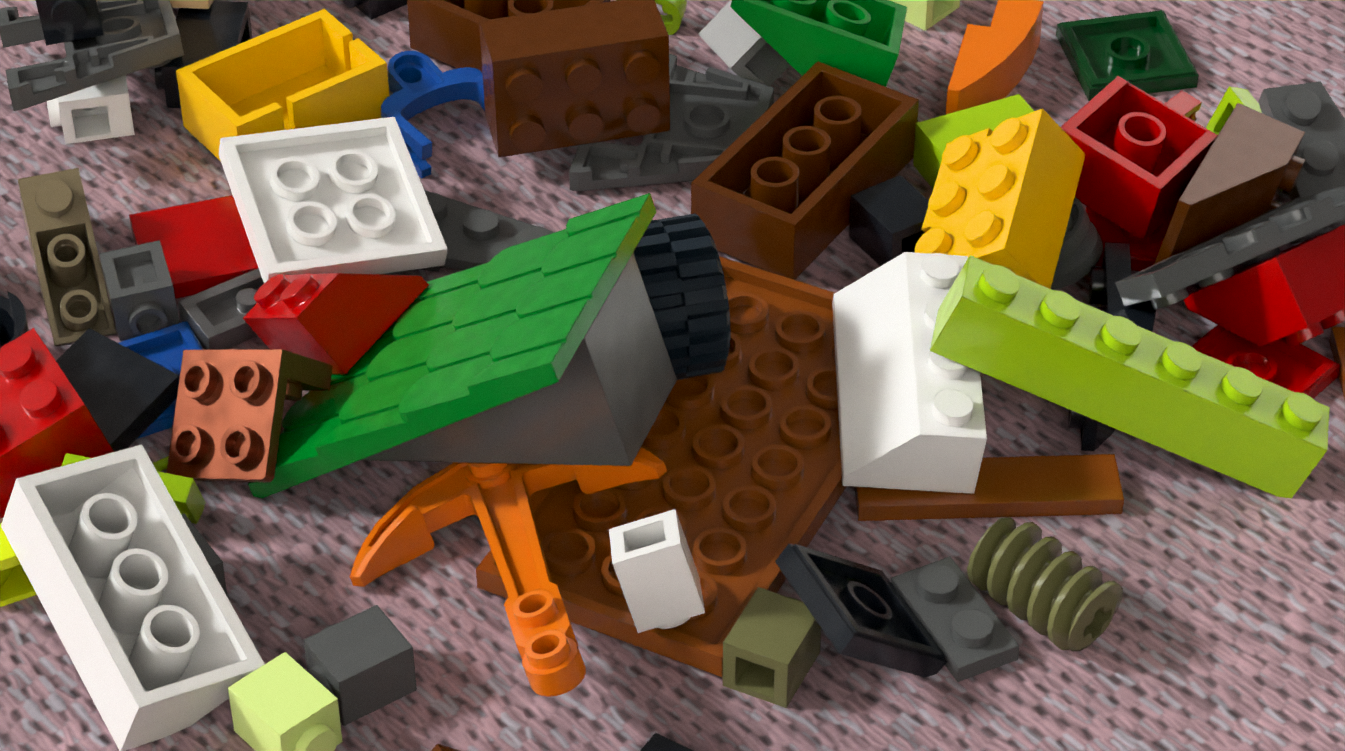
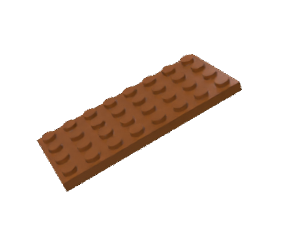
(746, 470)

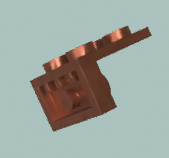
(234, 410)

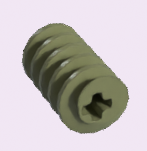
(1043, 584)

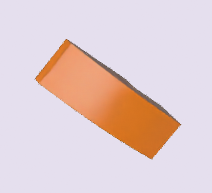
(995, 56)

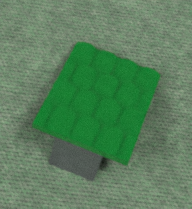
(502, 363)

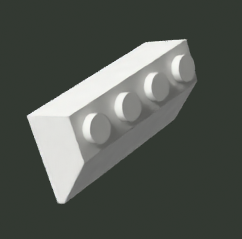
(901, 408)
(128, 593)

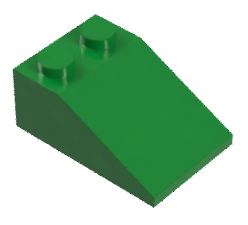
(844, 34)

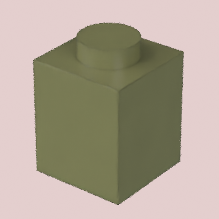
(771, 648)

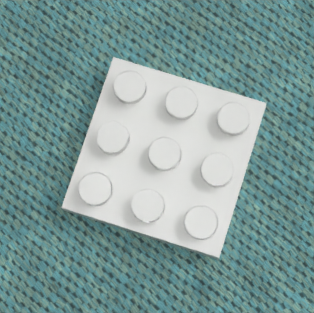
(332, 200)

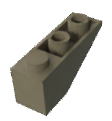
(65, 255)

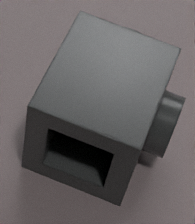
(362, 663)

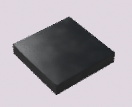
(118, 386)
(860, 611)

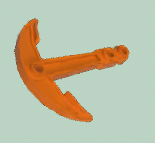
(502, 502)

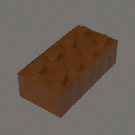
(792, 173)

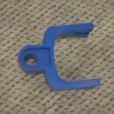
(420, 86)

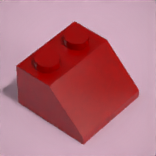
(1282, 296)
(330, 313)

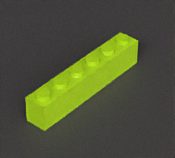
(1130, 378)

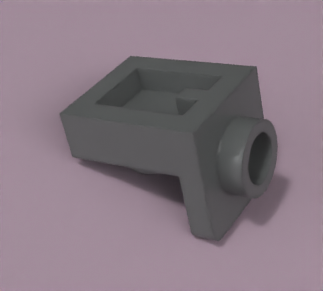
(139, 289)

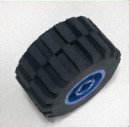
(686, 293)

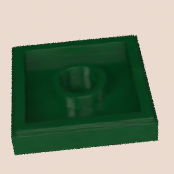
(1130, 46)

